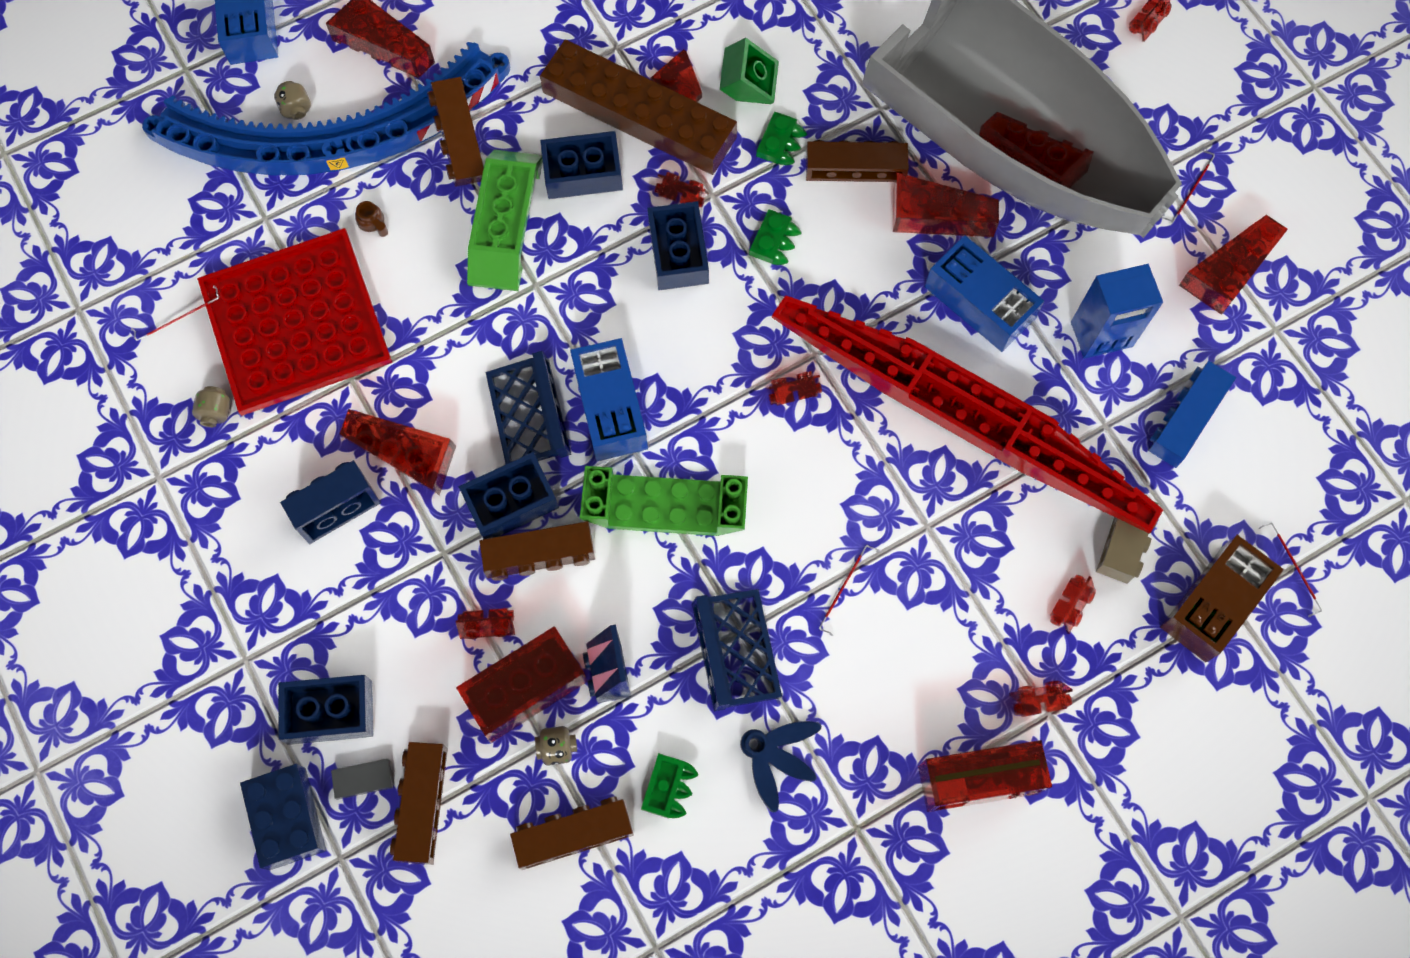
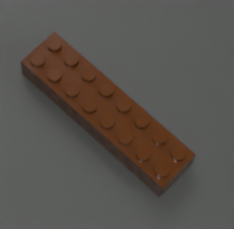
(639, 106)

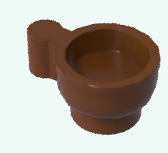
(370, 218)

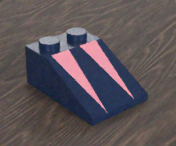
(607, 666)

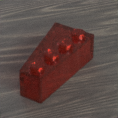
(377, 33)
(406, 449)

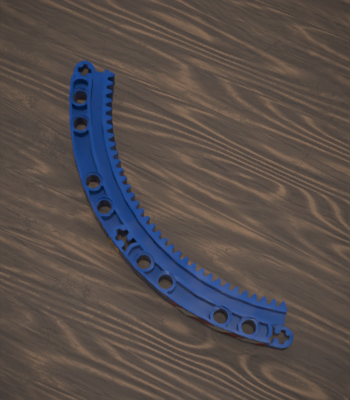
(325, 146)

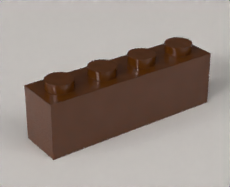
(457, 131)
(856, 161)
(537, 550)
(420, 803)
(571, 834)

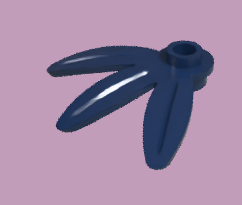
(768, 752)

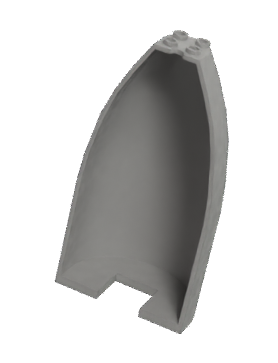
(1007, 60)

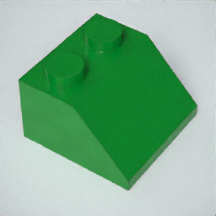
(749, 73)

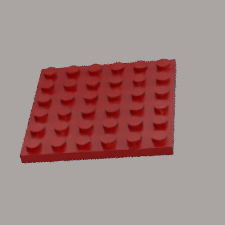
(294, 321)

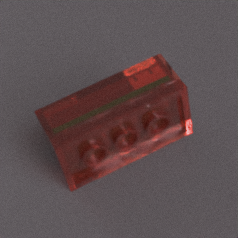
(522, 684)
(984, 776)

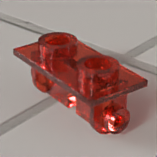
(1147, 23)
(672, 186)
(783, 389)
(1071, 612)
(474, 625)
(1052, 694)

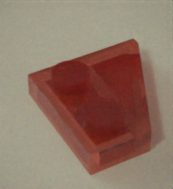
(679, 77)

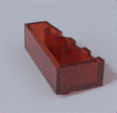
(1036, 150)
(941, 209)
(1228, 269)

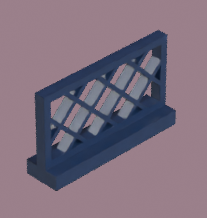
(549, 403)
(712, 649)

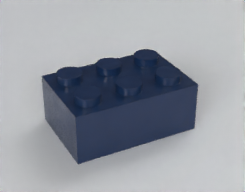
(581, 165)
(678, 245)
(509, 497)
(330, 502)
(325, 709)
(282, 817)

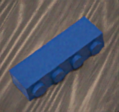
(1192, 413)

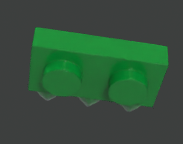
(779, 139)
(773, 238)
(666, 786)

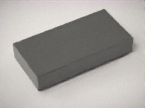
(362, 779)

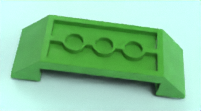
(501, 219)
(664, 503)

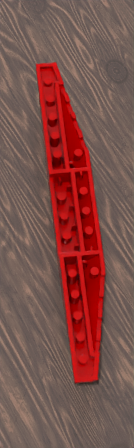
(970, 409)

